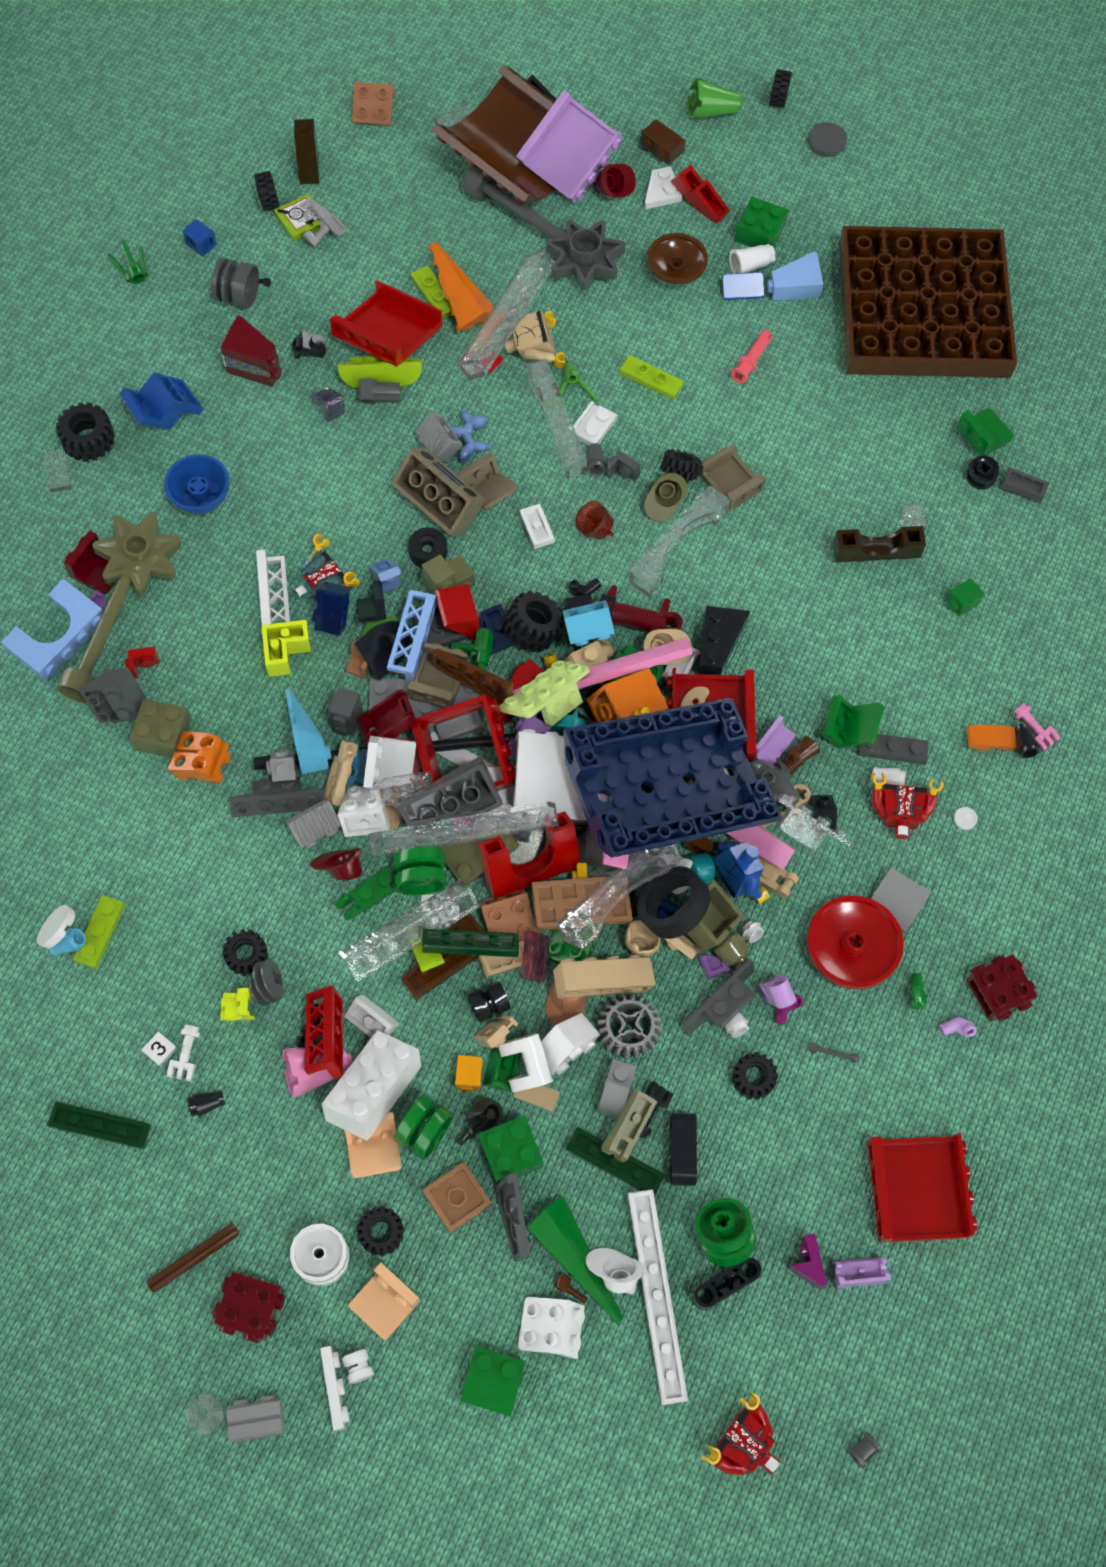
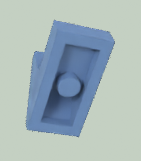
(387, 573)

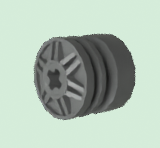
(235, 282)

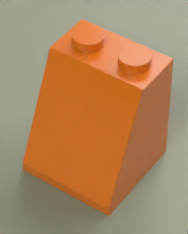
(627, 695)

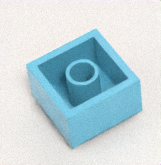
(588, 623)

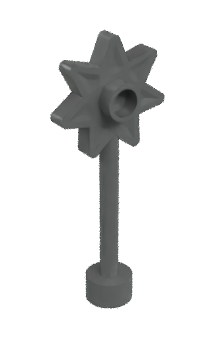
(578, 250)

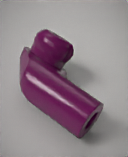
(781, 1014)

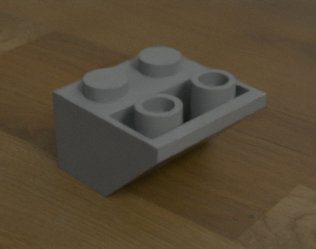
(114, 696)

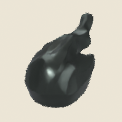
(483, 1116)

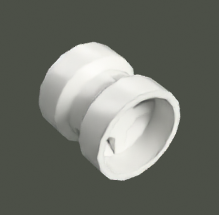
(360, 1372)

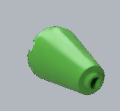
(711, 100)

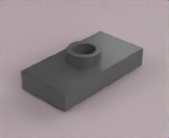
(1024, 485)

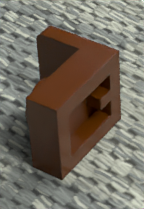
(699, 846)

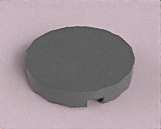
(827, 139)

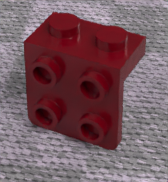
(86, 565)

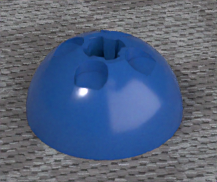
(197, 484)

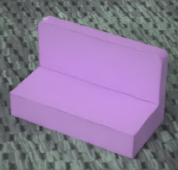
(774, 742)

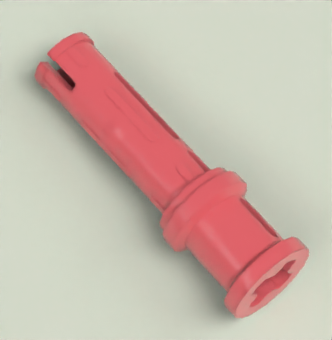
(748, 362)

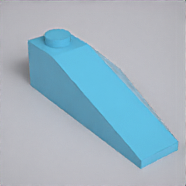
(308, 740)

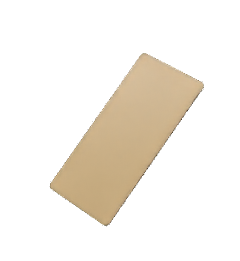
(539, 1096)

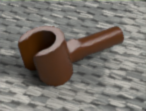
(563, 1285)

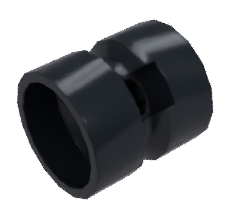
(489, 1001)

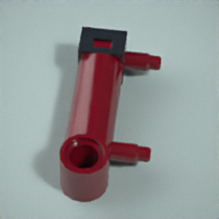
(639, 617)

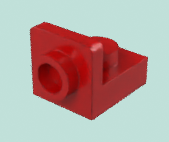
(141, 657)

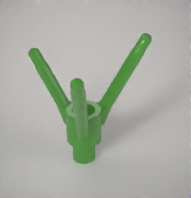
(572, 377)

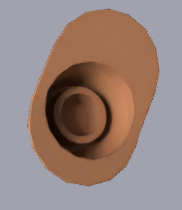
(563, 1008)

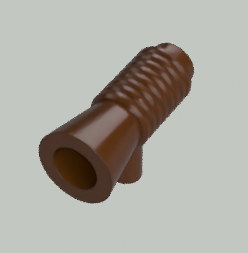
(802, 752)

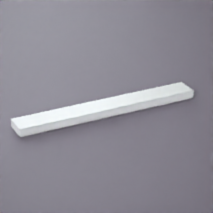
(657, 1298)

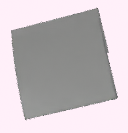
(901, 897)

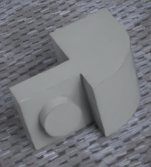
(616, 1089)

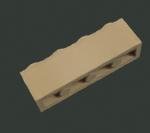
(603, 977)

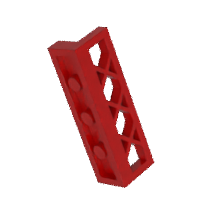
(330, 1027)

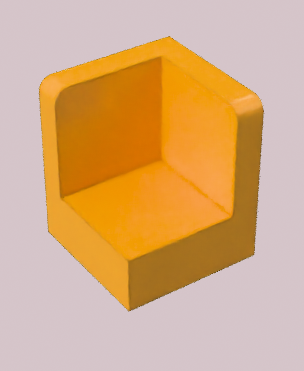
(468, 1073)

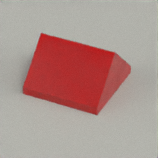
(458, 610)

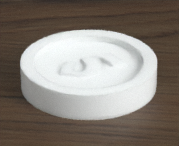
(965, 818)

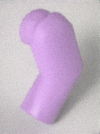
(959, 1026)

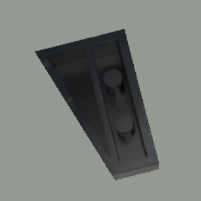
(719, 637)

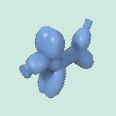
(476, 422)

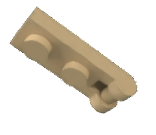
(770, 876)

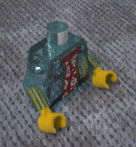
(321, 568)

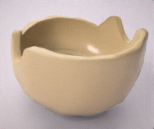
(641, 939)

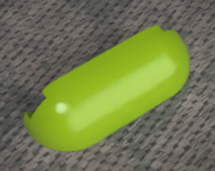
(380, 370)

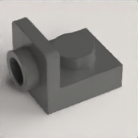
(625, 465)

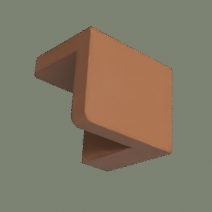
(357, 664)

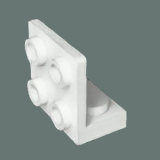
(388, 758)
(362, 811)

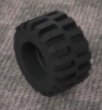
(82, 418)
(533, 621)

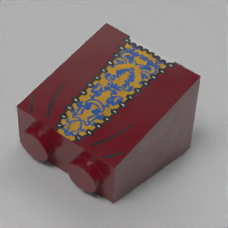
(250, 354)

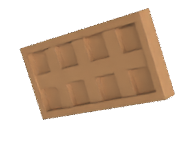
(558, 897)

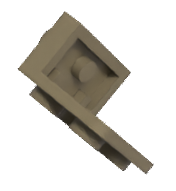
(487, 480)

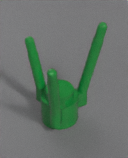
(135, 272)

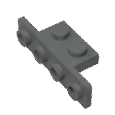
(275, 798)
(726, 1002)

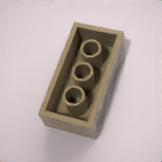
(438, 491)

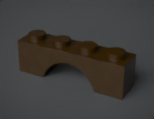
(902, 544)

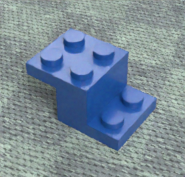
(161, 401)

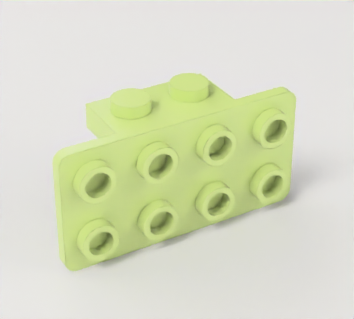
(551, 692)

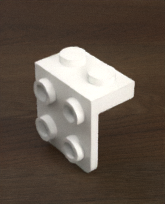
(551, 1326)

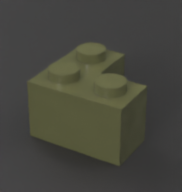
(443, 574)

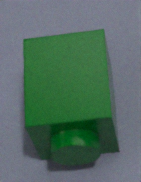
(964, 597)

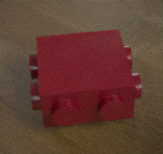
(1002, 987)
(248, 1307)

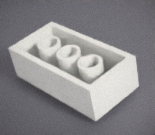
(371, 1085)

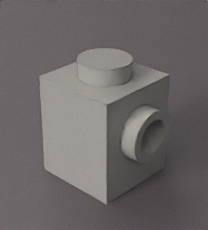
(282, 765)

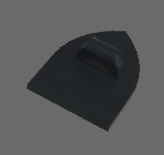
(378, 645)

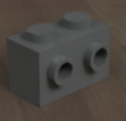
(344, 711)

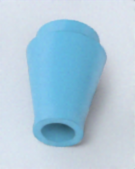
(71, 942)

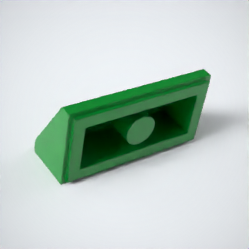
(500, 1070)

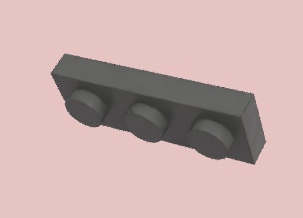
(896, 749)

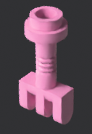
(1044, 737)

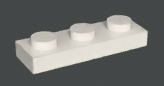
(335, 1388)

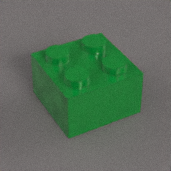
(761, 223)
(510, 1149)

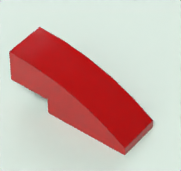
(700, 194)

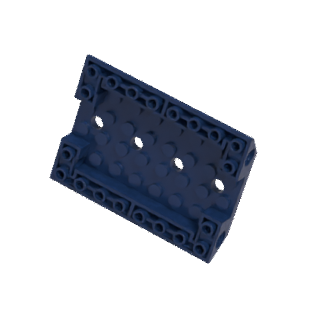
(658, 753)

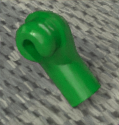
(919, 997)

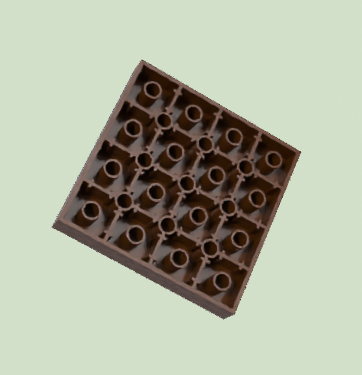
(926, 302)

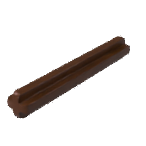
(192, 1258)

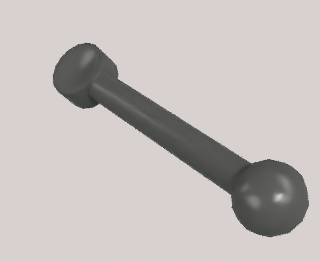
(814, 1047)

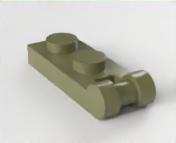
(629, 1125)

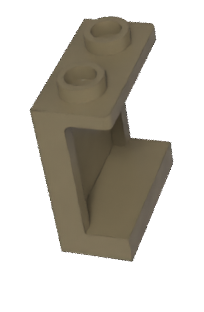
(731, 476)
(432, 684)

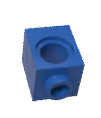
(199, 237)

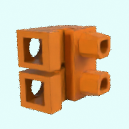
(201, 758)

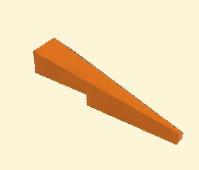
(467, 301)

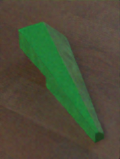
(562, 1238)

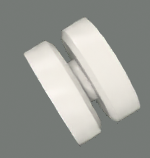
(320, 1270)

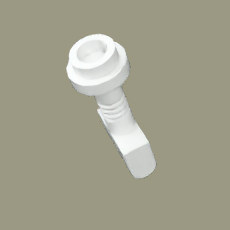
(189, 1032)

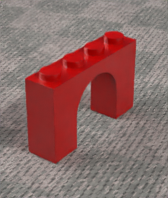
(557, 857)

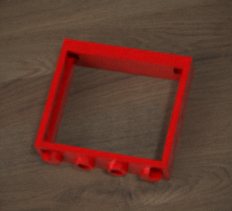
(426, 748)

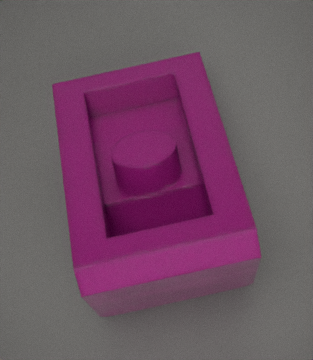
(812, 1270)

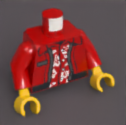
(903, 805)
(745, 1442)

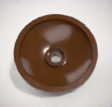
(677, 258)

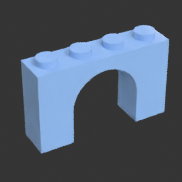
(47, 658)

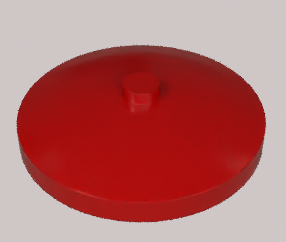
(855, 942)

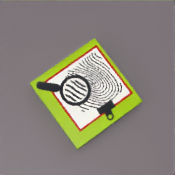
(298, 217)

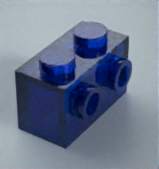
(331, 608)

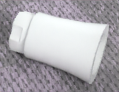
(751, 258)

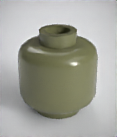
(732, 949)

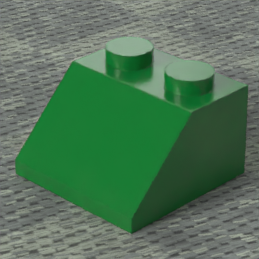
(493, 1381)

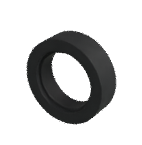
(687, 917)

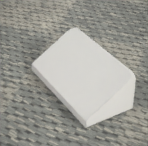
(370, 1017)

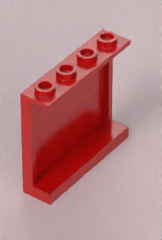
(388, 324)
(720, 687)
(921, 1189)

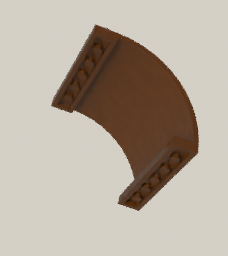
(497, 133)

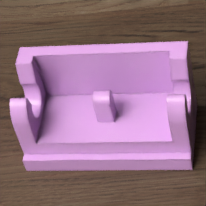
(860, 1272)

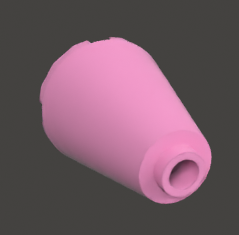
(298, 1080)

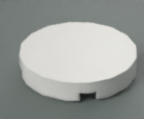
(53, 928)

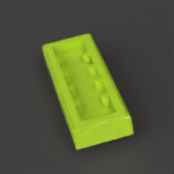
(431, 290)
(651, 377)

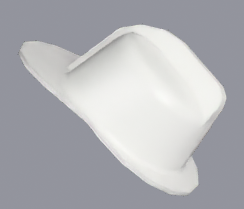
(616, 1269)

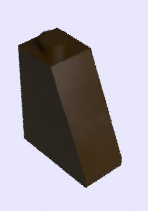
(306, 151)

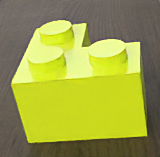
(282, 640)

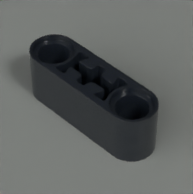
(683, 1149)
(725, 1293)

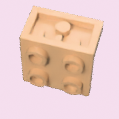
(384, 1302)

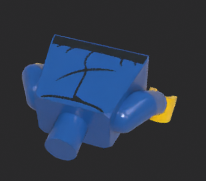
(740, 870)

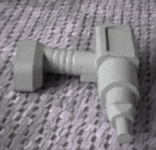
(328, 222)

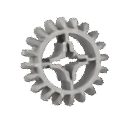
(637, 1033)

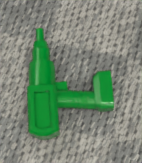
(481, 648)

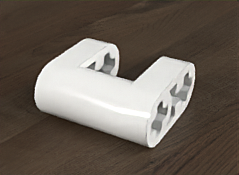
(534, 1059)

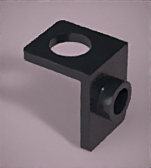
(825, 807)

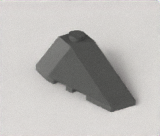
(457, 794)

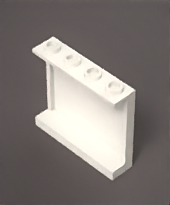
(544, 775)

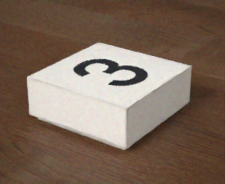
(159, 1049)

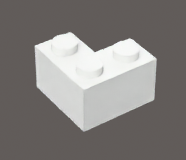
(568, 1042)

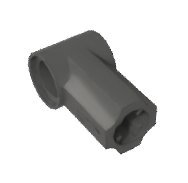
(372, 391)

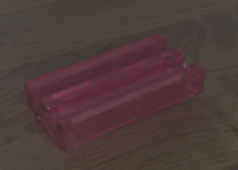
(531, 956)

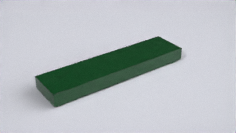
(470, 943)
(99, 1125)
(631, 1171)

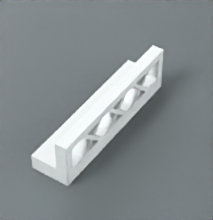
(265, 591)

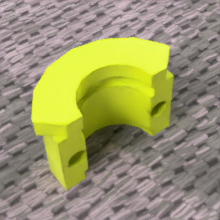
(235, 1006)

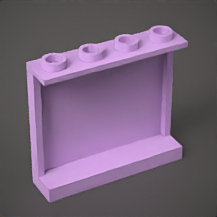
(569, 147)

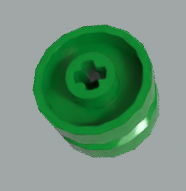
(420, 871)
(423, 1127)
(725, 1232)

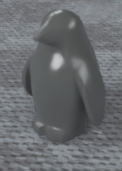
(777, 778)

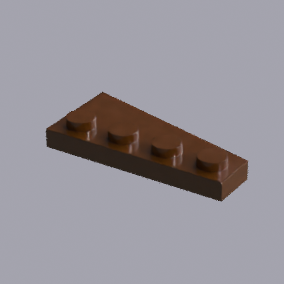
(473, 676)
(421, 982)

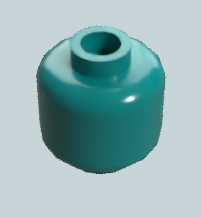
(703, 866)

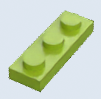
(99, 932)

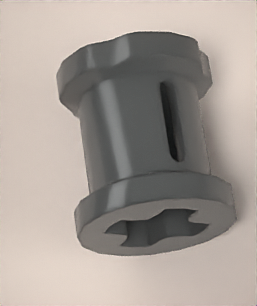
(864, 1450)

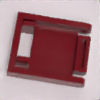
(390, 716)

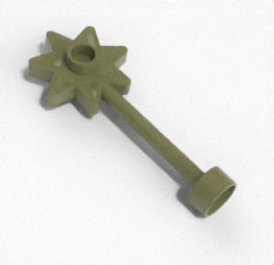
(133, 559)

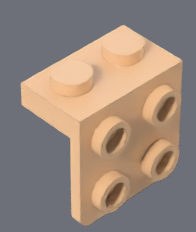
(377, 1154)

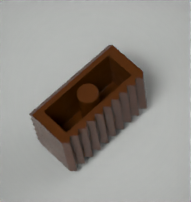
(662, 142)

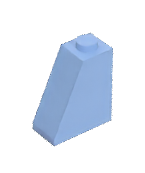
(797, 279)

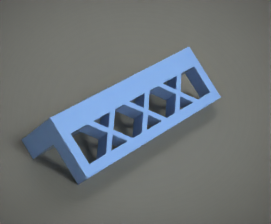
(421, 635)

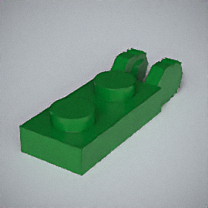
(368, 893)

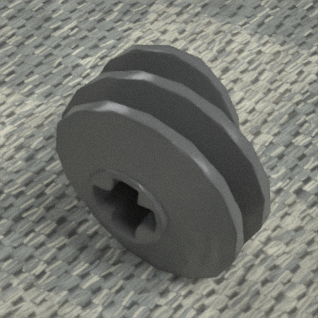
(266, 983)

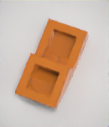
(991, 736)

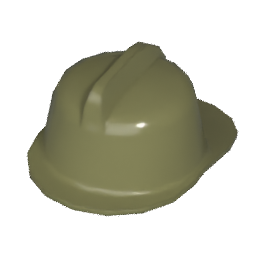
(665, 497)

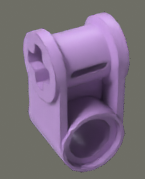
(777, 992)

